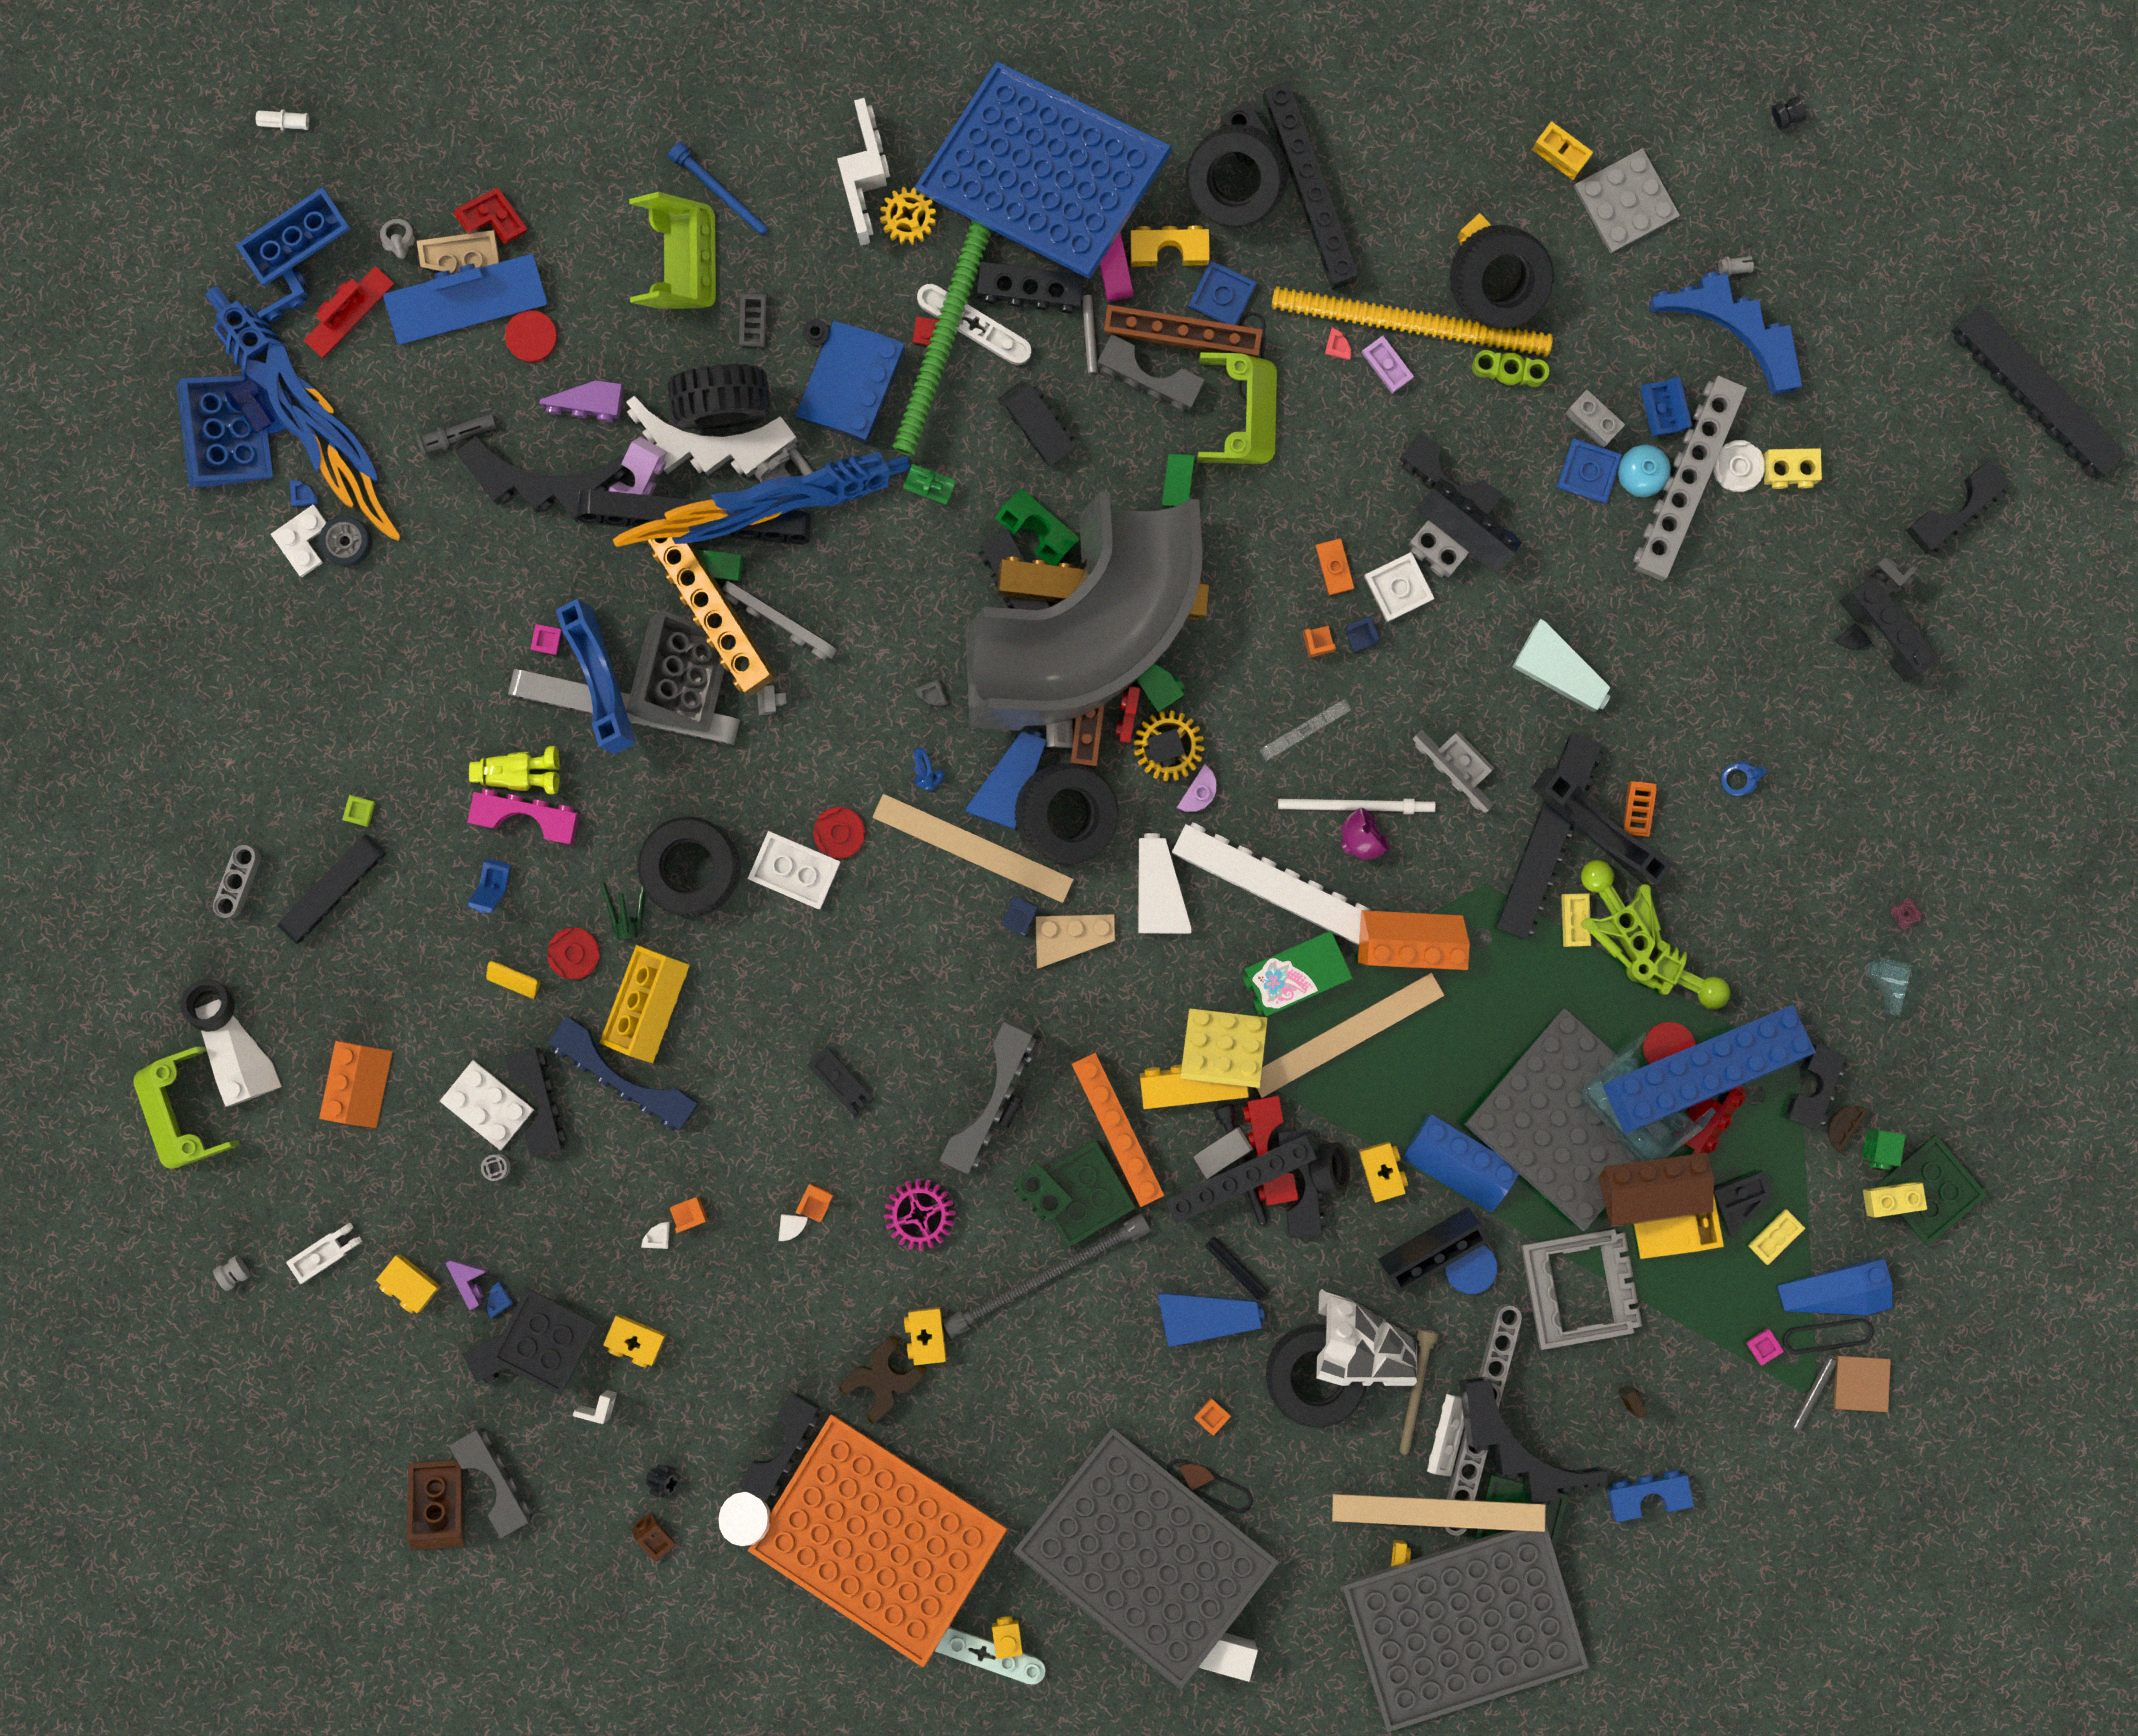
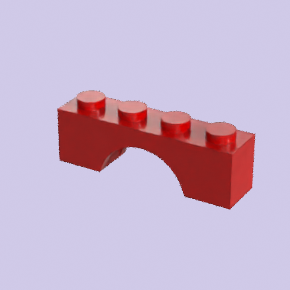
(1264, 1117)

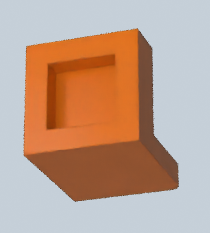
(1318, 641)
(815, 1202)
(688, 1214)

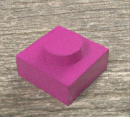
(546, 639)
(1764, 1346)

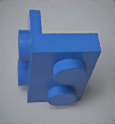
(1666, 407)

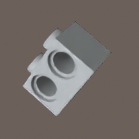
(1442, 544)

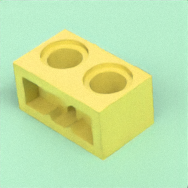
(1791, 461)
(1894, 1199)

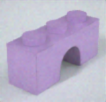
(645, 462)

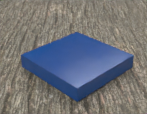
(1222, 294)
(1589, 471)

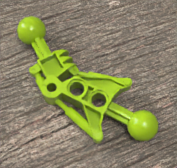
(1667, 965)

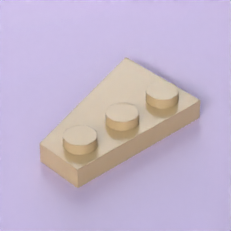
(459, 250)
(1070, 935)

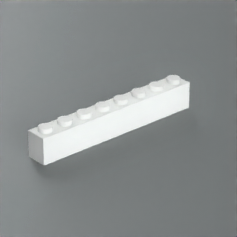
(1268, 882)

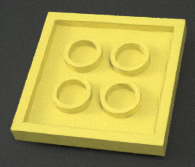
(1224, 1048)

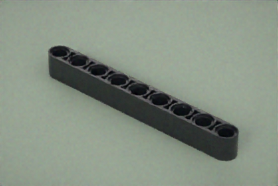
(637, 509)

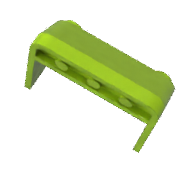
(687, 252)
(1258, 441)
(171, 1146)

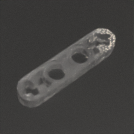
(1305, 730)

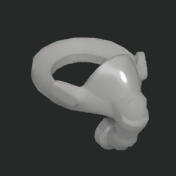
(397, 244)

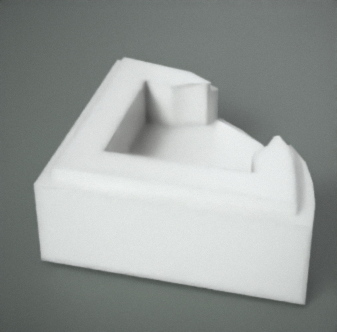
(791, 1226)
(657, 1236)

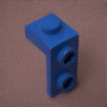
(294, 300)
(492, 886)

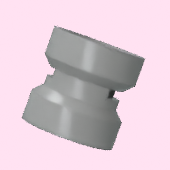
(500, 1165)
(231, 1273)

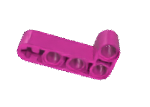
(1116, 273)

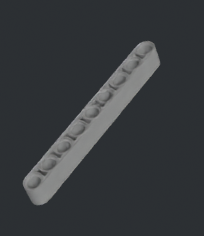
(577, 696)
(1491, 1354)

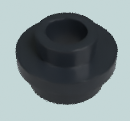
(819, 339)

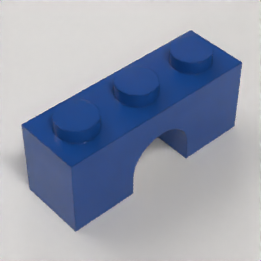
(1626, 1497)

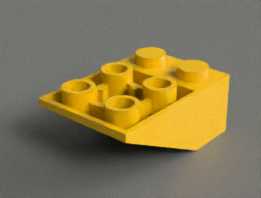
(1679, 1235)

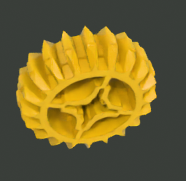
(1183, 728)

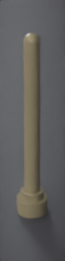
(1426, 1341)

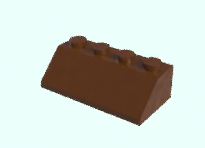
(1657, 1189)

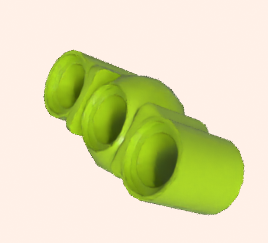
(1522, 368)

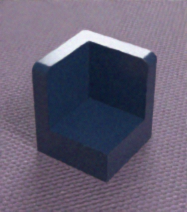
(1361, 634)
(1019, 916)

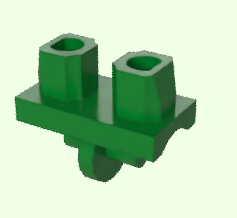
(929, 484)

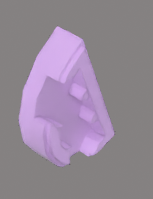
(1200, 792)

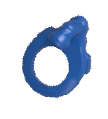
(925, 776)
(1753, 776)

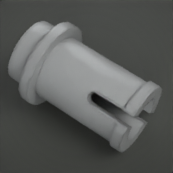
(1735, 265)

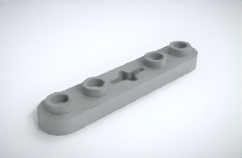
(799, 634)

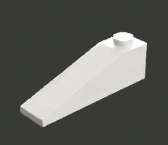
(236, 1060)

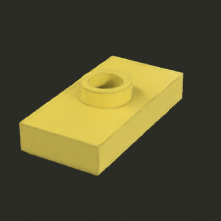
(1574, 910)
(1776, 1237)

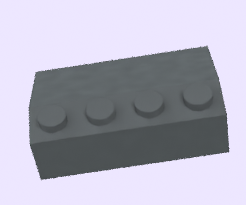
(676, 675)

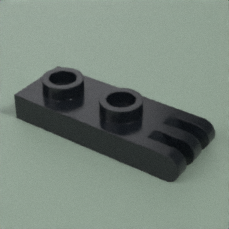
(839, 1081)

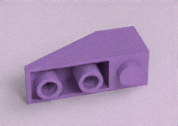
(593, 398)

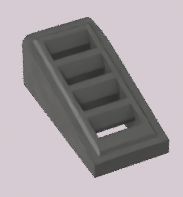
(752, 297)

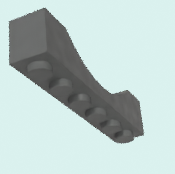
(1009, 1048)

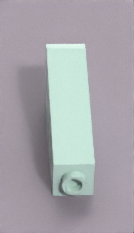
(1559, 667)

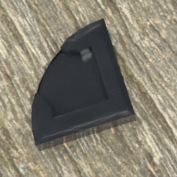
(1853, 638)

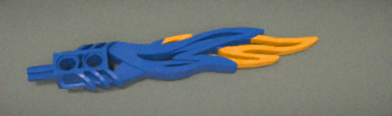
(320, 412)
(770, 499)

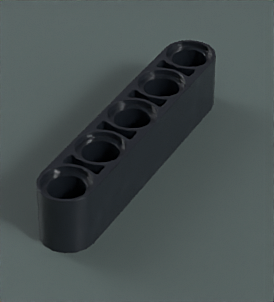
(330, 888)

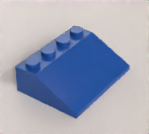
(851, 381)
(217, 437)

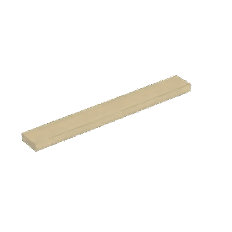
(973, 848)
(1349, 1034)
(1439, 1512)

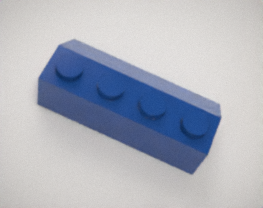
(293, 236)
(1460, 1163)

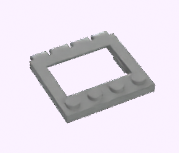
(1544, 1296)

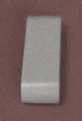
(227, 891)

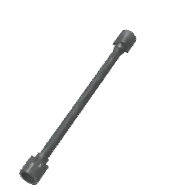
(959, 1322)

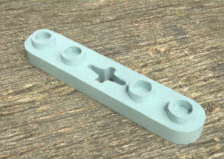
(1021, 1668)

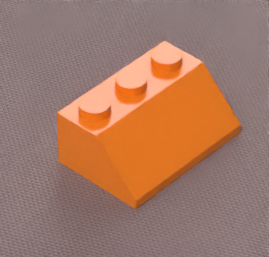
(356, 1084)

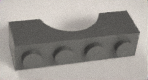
(1120, 361)
(477, 1453)

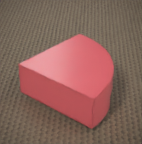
(1338, 345)

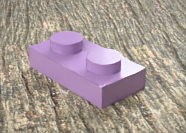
(1387, 364)

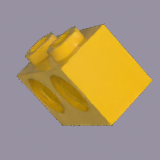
(1562, 150)

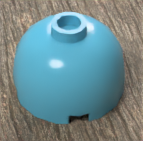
(1644, 470)

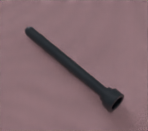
(1226, 1116)

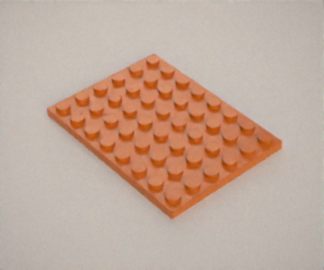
(878, 1540)

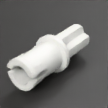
(282, 120)

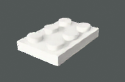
(794, 870)
(487, 1105)

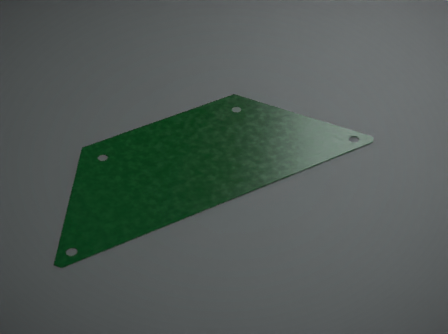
(1467, 1042)

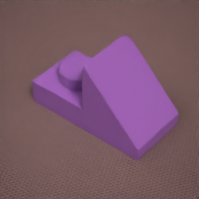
(462, 1275)

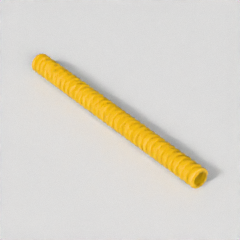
(1411, 321)

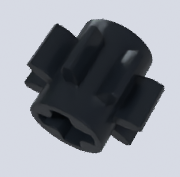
(662, 1481)

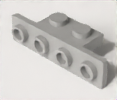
(1460, 763)

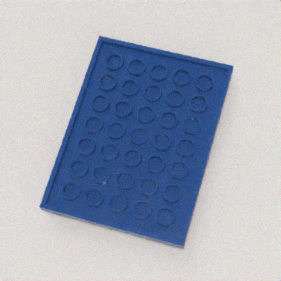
(1043, 169)

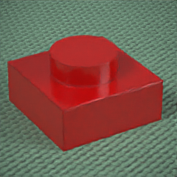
(923, 331)

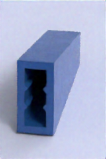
(999, 792)
(1201, 1317)

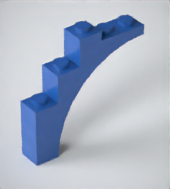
(1714, 301)

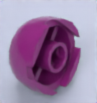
(1362, 836)

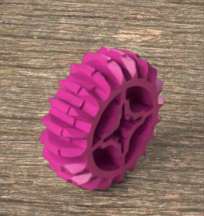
(940, 1206)

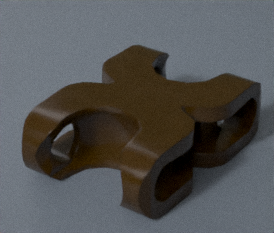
(882, 1379)

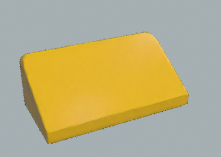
(512, 979)

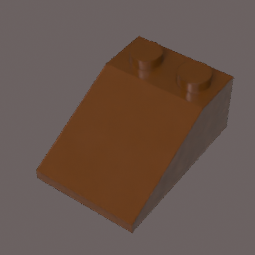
(435, 1505)

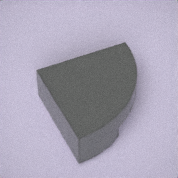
(931, 693)

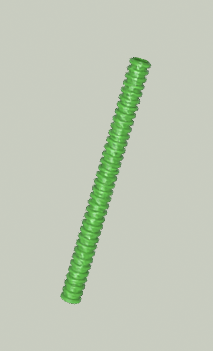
(942, 339)

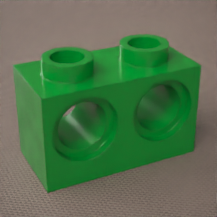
(1883, 1149)

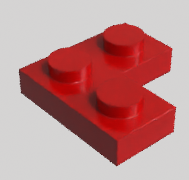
(493, 210)
(1129, 705)

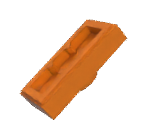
(1334, 567)

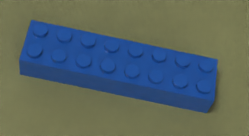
(1708, 1069)

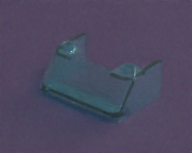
(1653, 1140)

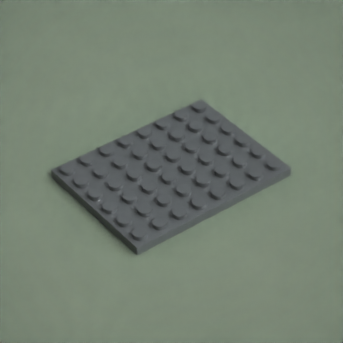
(1146, 1558)
(1464, 1626)

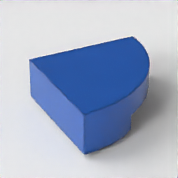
(302, 494)
(498, 1300)

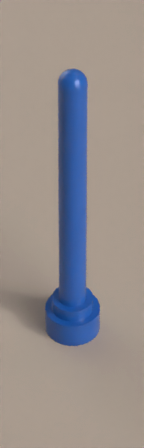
(680, 155)

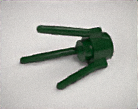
(625, 926)

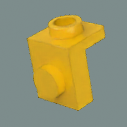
(1007, 1637)

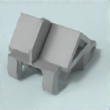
(775, 467)

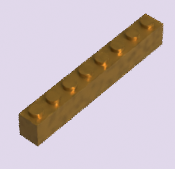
(1056, 583)

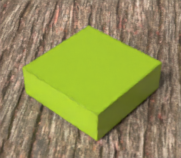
(359, 811)

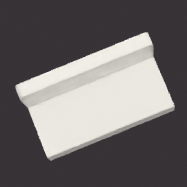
(603, 1410)

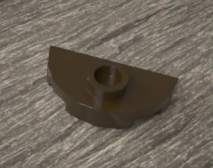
(1844, 1125)

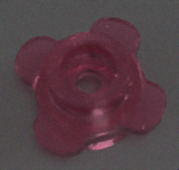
(1913, 913)

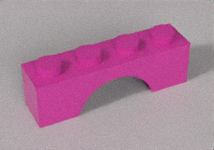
(490, 811)

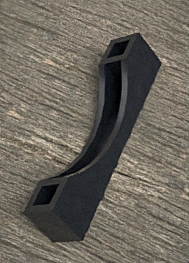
(1575, 806)

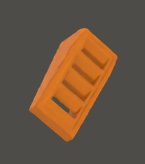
(1631, 797)

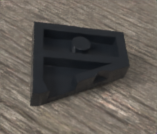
(1741, 1199)

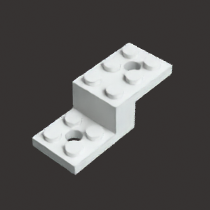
(864, 171)

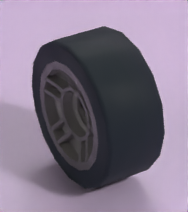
(333, 534)

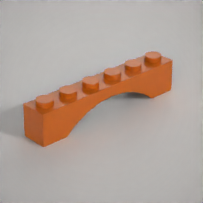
(1117, 1129)

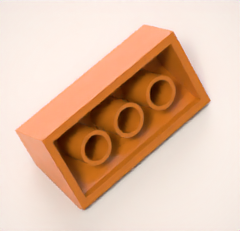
(1413, 940)

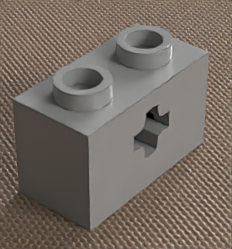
(1594, 419)

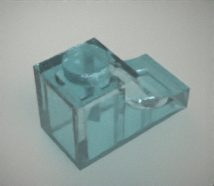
(1892, 980)

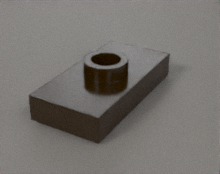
(1632, 1401)

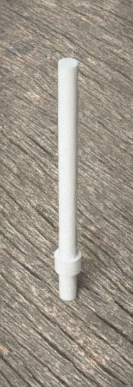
(1407, 806)

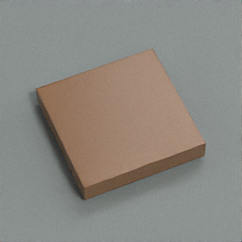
(1862, 1383)

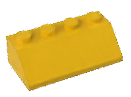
(644, 1004)

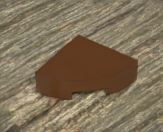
(1195, 1475)

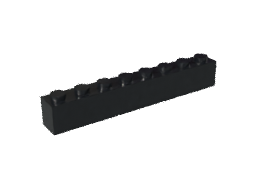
(2038, 393)
(1545, 845)

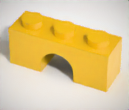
(1192, 244)

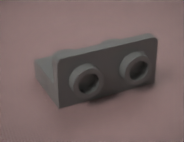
(1889, 575)

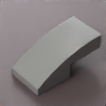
(1223, 1153)

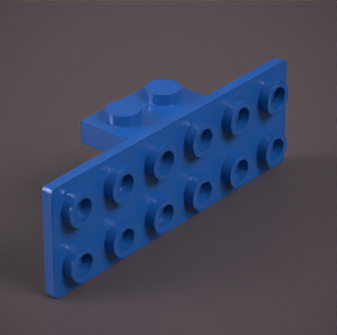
(465, 298)

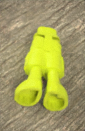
(514, 769)

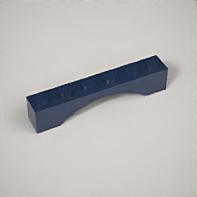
(578, 1043)

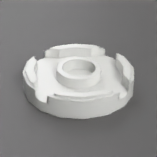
(1730, 467)
(744, 1519)

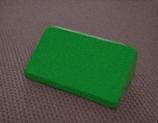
(1177, 479)

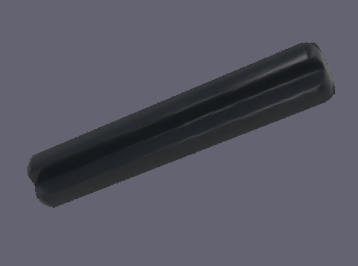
(1230, 1262)

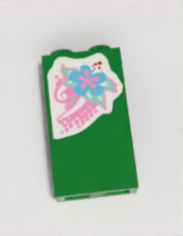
(1296, 974)

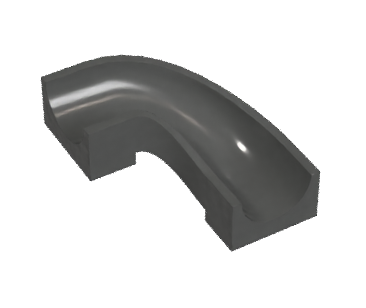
(1102, 636)

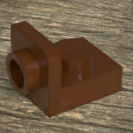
(652, 1537)

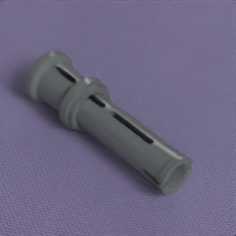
(444, 437)

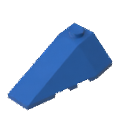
(1851, 1289)

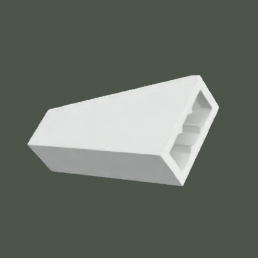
(1159, 894)

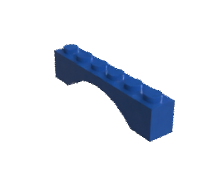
(609, 713)

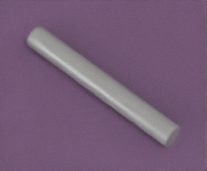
(1089, 329)

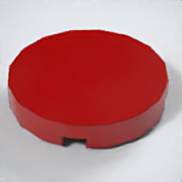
(531, 336)
(846, 830)
(581, 956)
(1666, 1040)

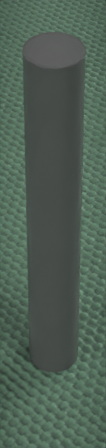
(1814, 1393)

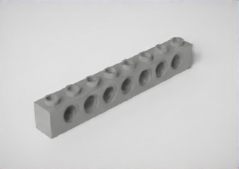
(1730, 396)

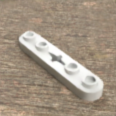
(996, 338)

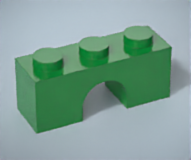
(1025, 513)

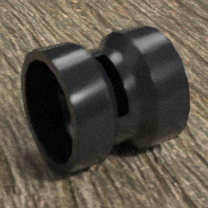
(1789, 113)

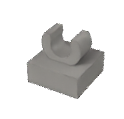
(769, 700)

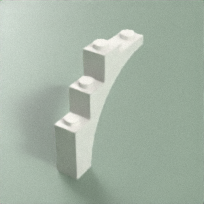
(710, 451)

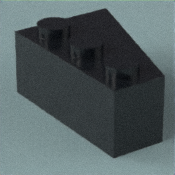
(1037, 422)

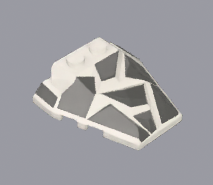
(1363, 1346)

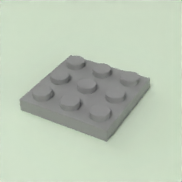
(1626, 200)

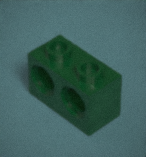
(1047, 1187)

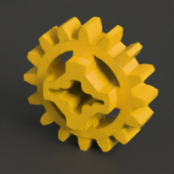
(917, 211)

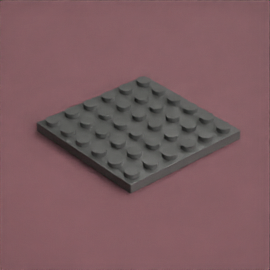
(1546, 1127)

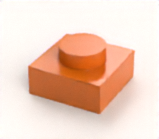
(1212, 1416)

